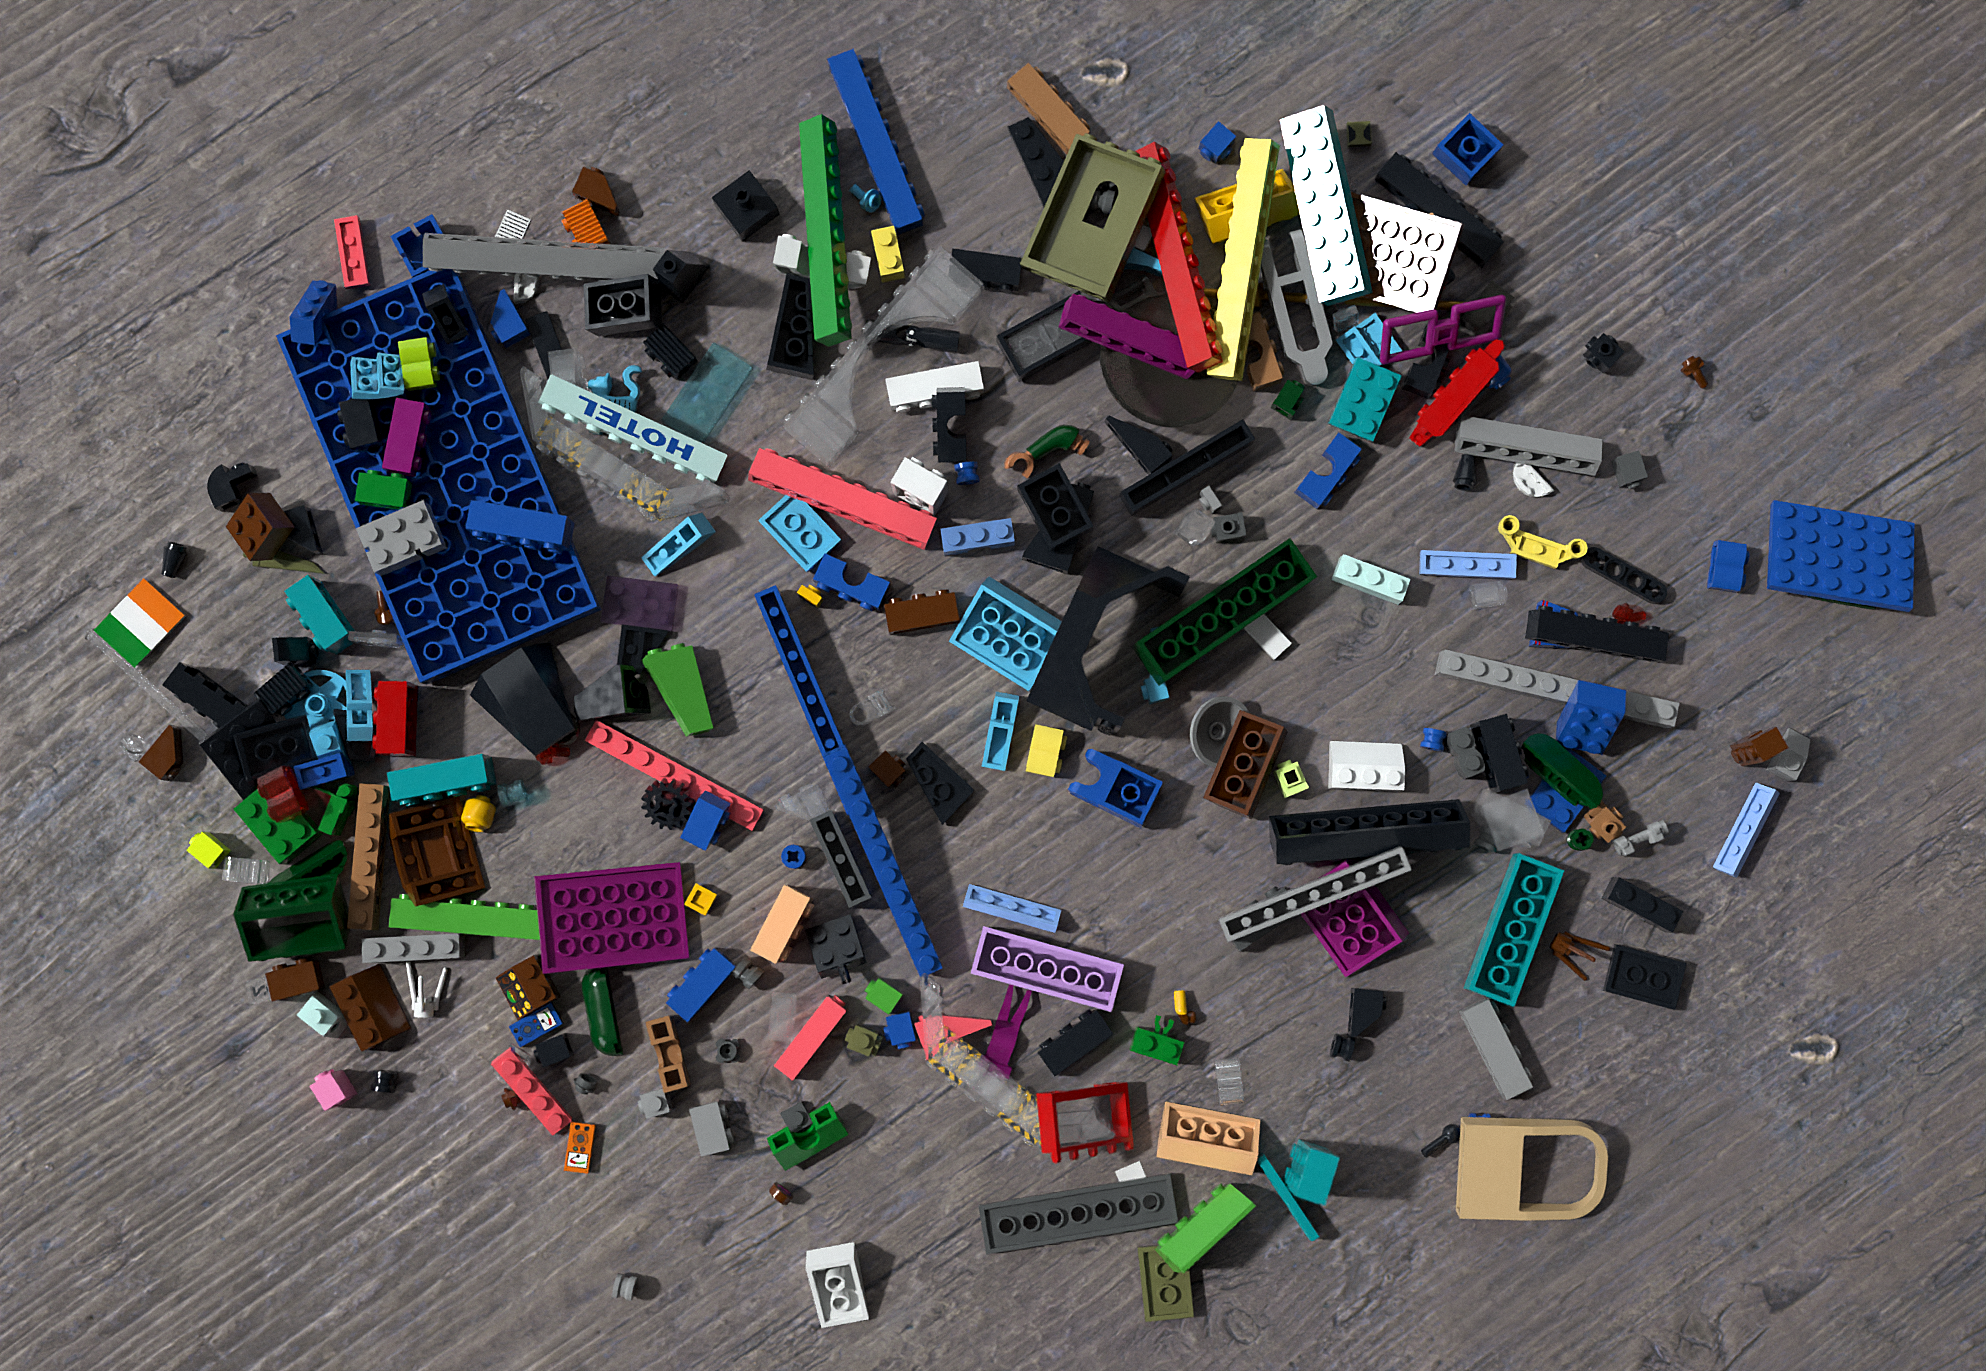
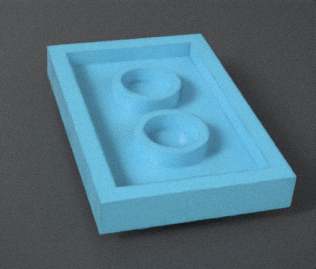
(800, 531)

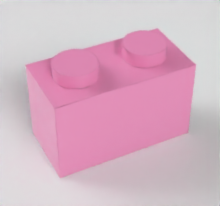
(332, 1089)

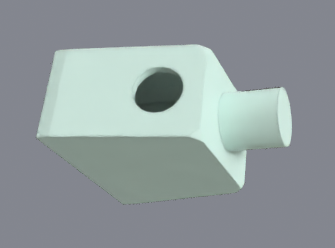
(323, 1015)

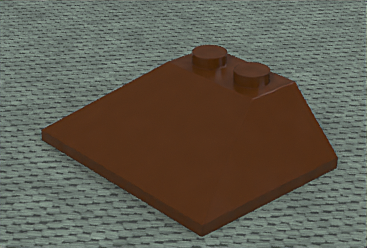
(434, 852)

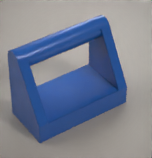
(323, 771)

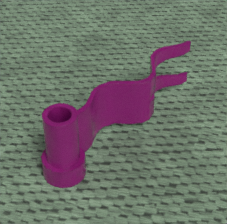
(1006, 1033)

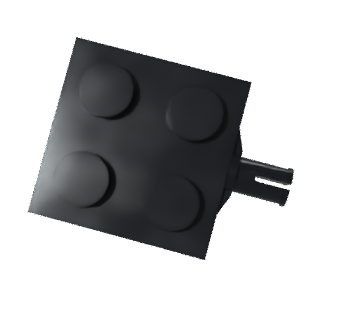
(836, 947)

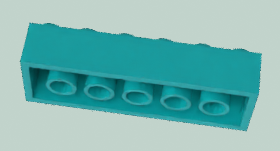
(1513, 929)

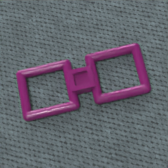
(1442, 330)

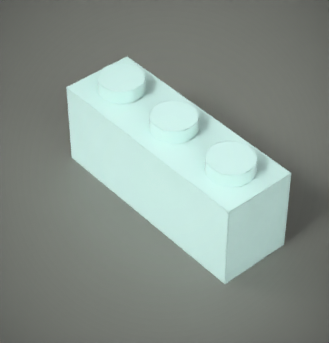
(1370, 579)

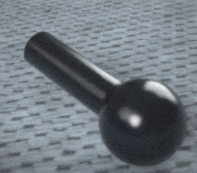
(1450, 1134)

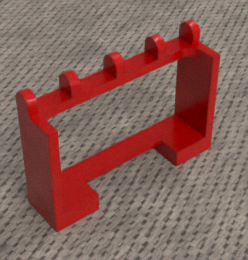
(1120, 1118)

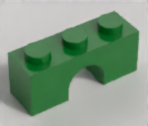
(793, 1148)

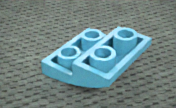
(376, 377)

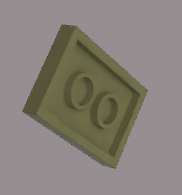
(1164, 1292)

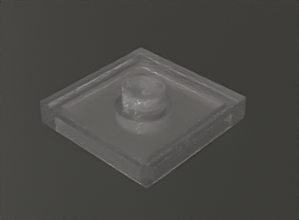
(377, 638)
(1512, 820)

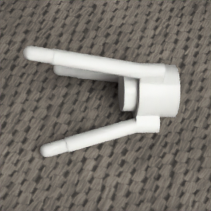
(423, 1005)

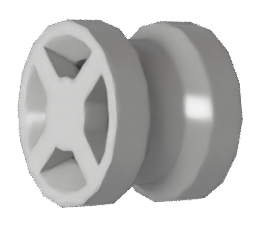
(624, 1287)

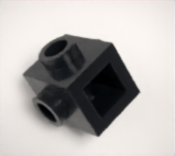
(1602, 352)

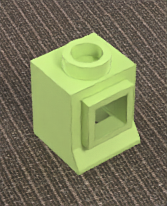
(1298, 786)

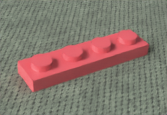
(531, 1091)

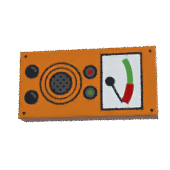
(579, 1147)

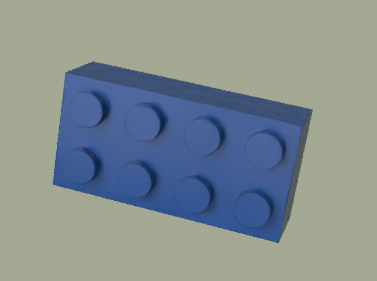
(521, 526)

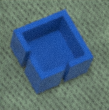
(411, 246)

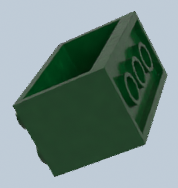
(288, 899)

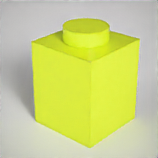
(208, 849)

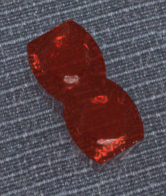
(282, 794)

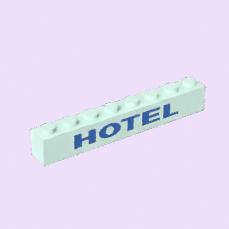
(631, 428)

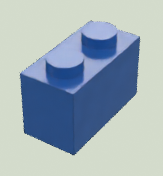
(705, 820)

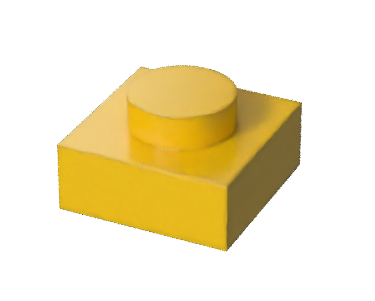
(811, 595)
(700, 899)

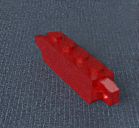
(1459, 393)

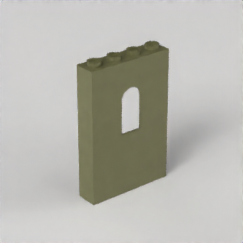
(1082, 253)

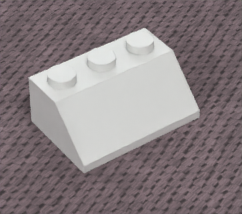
(1366, 766)

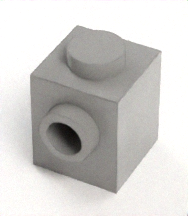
(655, 1103)

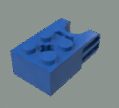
(1114, 781)

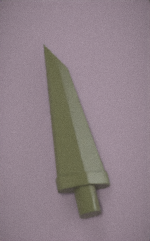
(288, 562)

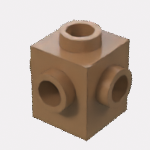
(1605, 822)

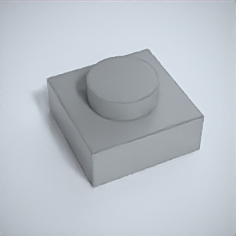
(1209, 500)

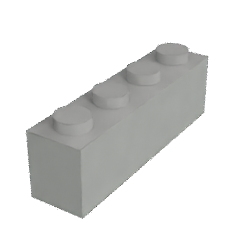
(413, 948)
(1496, 1049)

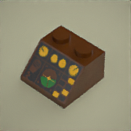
(527, 987)

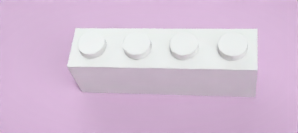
(919, 387)

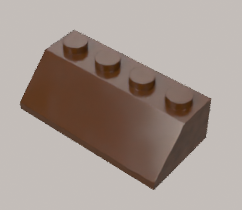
(1245, 764)

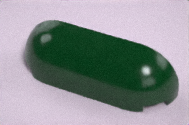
(1562, 771)
(324, 861)
(601, 1011)

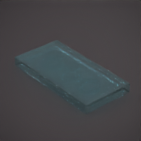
(707, 393)

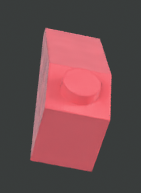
(958, 1024)

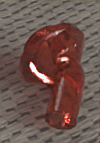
(1624, 613)
(546, 756)

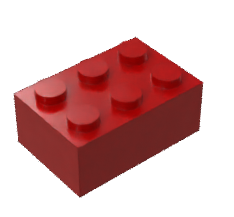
(395, 718)

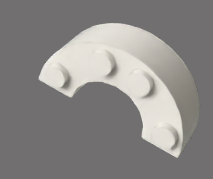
(793, 258)

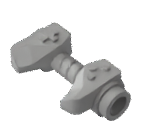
(1653, 833)

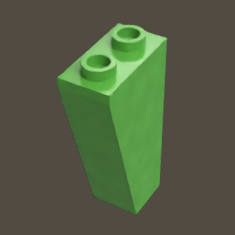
(680, 685)

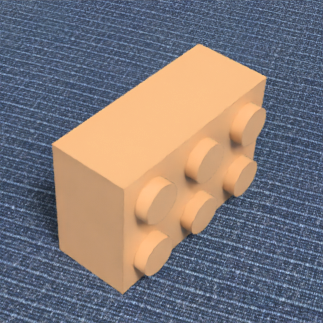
(783, 924)

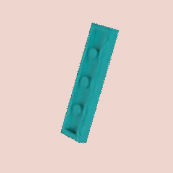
(1287, 1197)

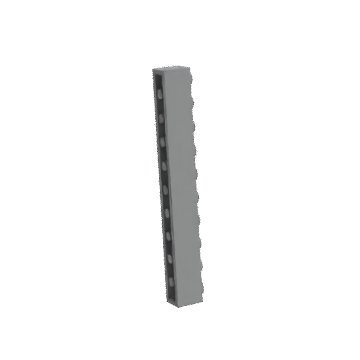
(537, 257)
(1545, 686)

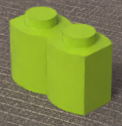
(417, 364)

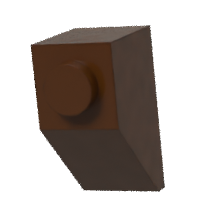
(596, 189)
(165, 754)

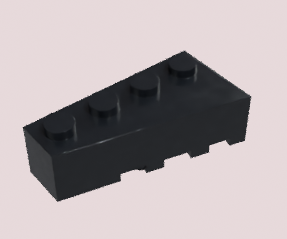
(792, 338)
(203, 694)

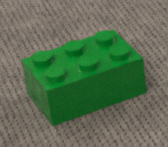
(281, 840)

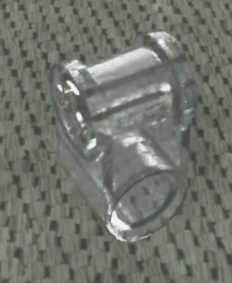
(872, 708)

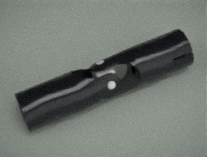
(924, 337)

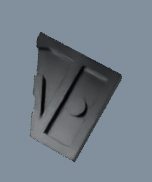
(355, 749)

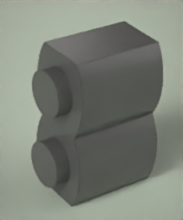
(1466, 758)

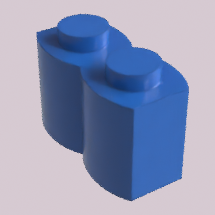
(1727, 566)

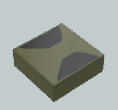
(1358, 134)

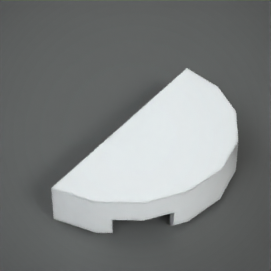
(524, 287)
(1530, 481)

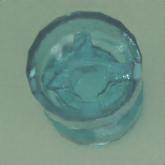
(512, 793)

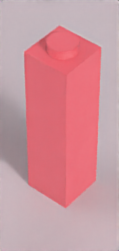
(811, 1036)

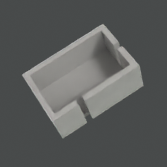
(398, 536)

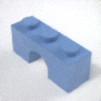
(978, 535)

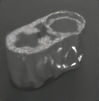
(245, 870)
(1229, 1081)

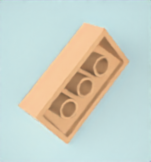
(1208, 1138)

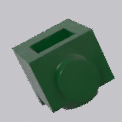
(1289, 398)

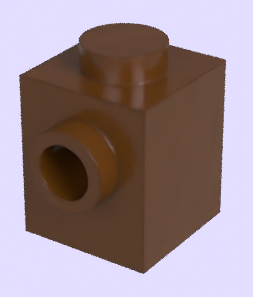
(888, 769)

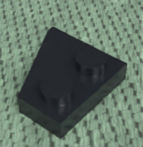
(636, 643)

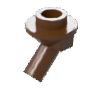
(1693, 367)
(383, 612)
(510, 1098)

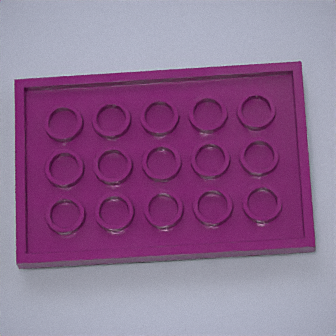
(611, 917)

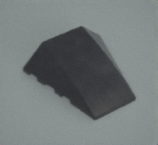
(527, 697)

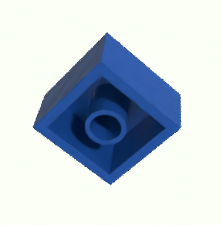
(1467, 149)

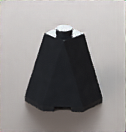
(613, 696)

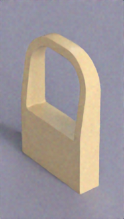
(1493, 1167)

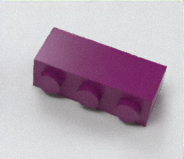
(406, 437)

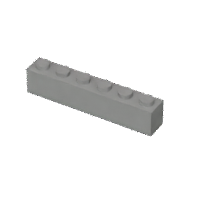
(1528, 445)

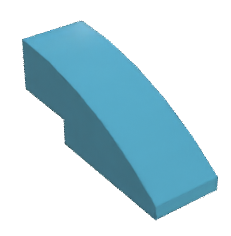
(1000, 731)

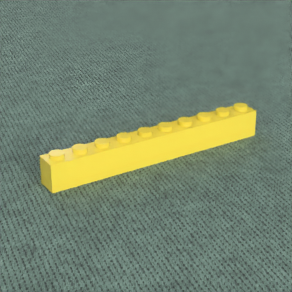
(1244, 255)

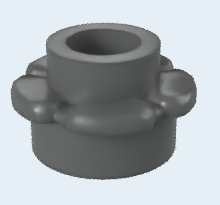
(585, 1083)

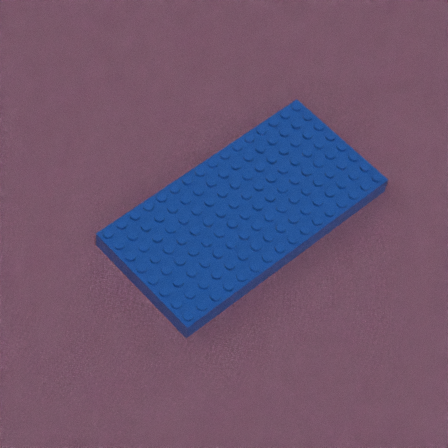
(475, 592)

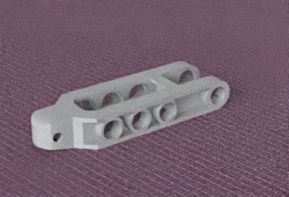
(1310, 362)

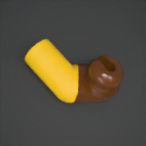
(1181, 1008)

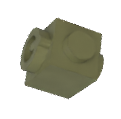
(863, 1040)

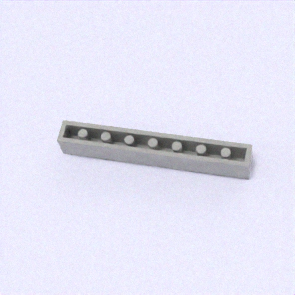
(1314, 893)

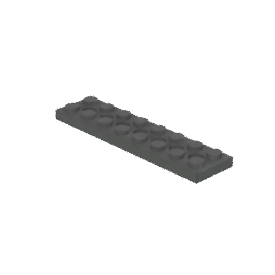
(1086, 1198)

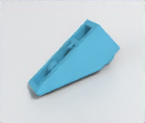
(678, 543)

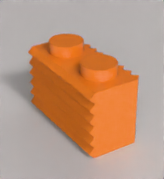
(584, 224)

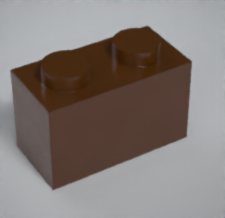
(294, 980)

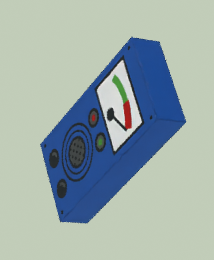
(536, 1024)

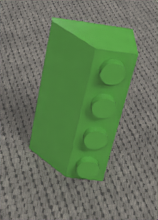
(1204, 1227)

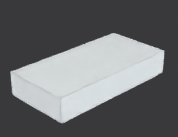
(1268, 636)

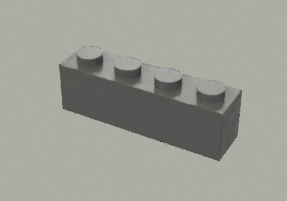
(840, 858)

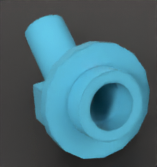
(868, 201)

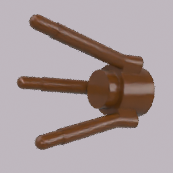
(1563, 944)

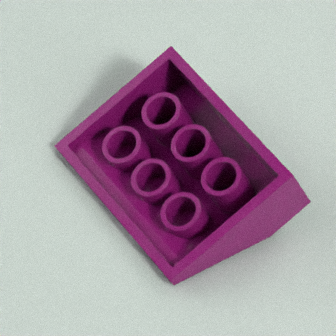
(1356, 926)

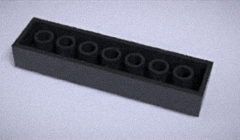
(1369, 831)

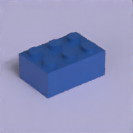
(1590, 717)

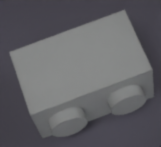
(711, 1128)

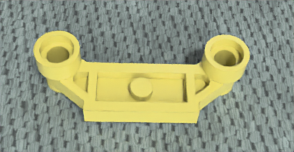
(1538, 548)

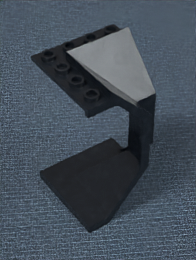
(1061, 681)

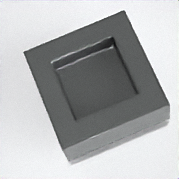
(796, 1117)

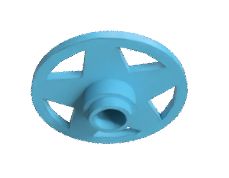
(321, 700)

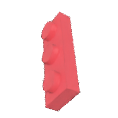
(352, 252)

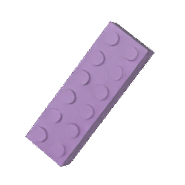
(1047, 968)

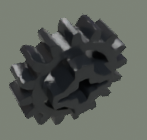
(667, 794)

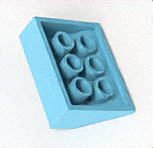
(1006, 632)

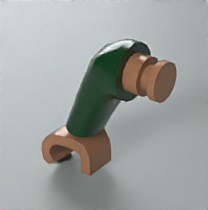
(1057, 438)

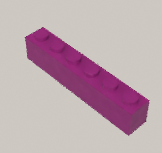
(1124, 334)

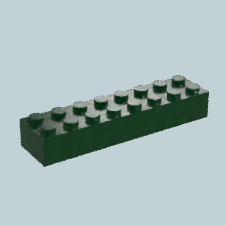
(1224, 611)

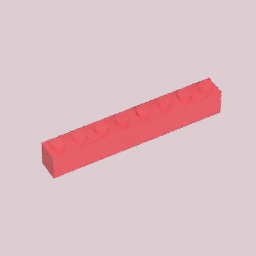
(841, 498)

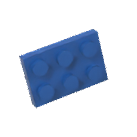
(1555, 807)

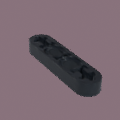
(1625, 571)

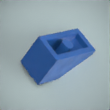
(507, 322)

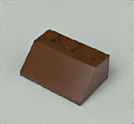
(370, 1007)

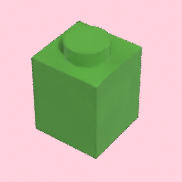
(883, 995)

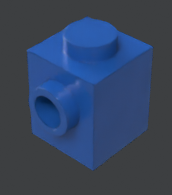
(1217, 143)
(900, 1030)

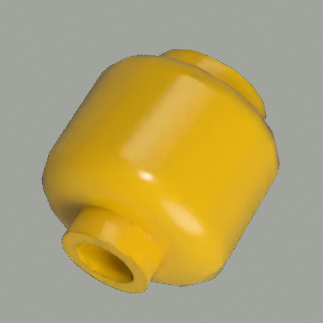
(478, 813)

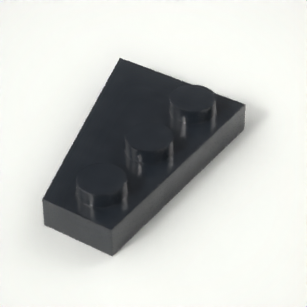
(939, 782)

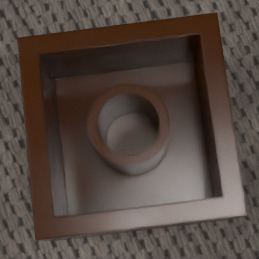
(260, 526)

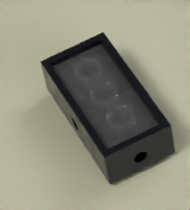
(1039, 342)

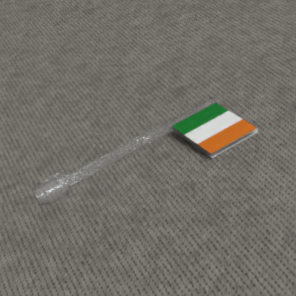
(134, 632)

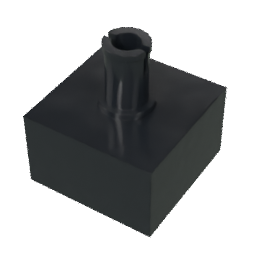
(745, 205)

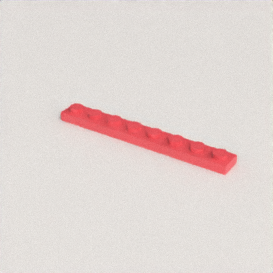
(662, 767)

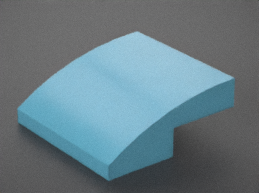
(1365, 341)

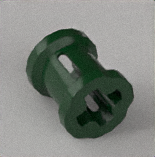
(1585, 844)

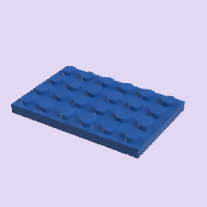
(1841, 556)

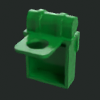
(338, 809)

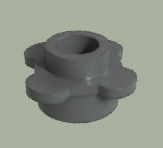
(732, 1056)

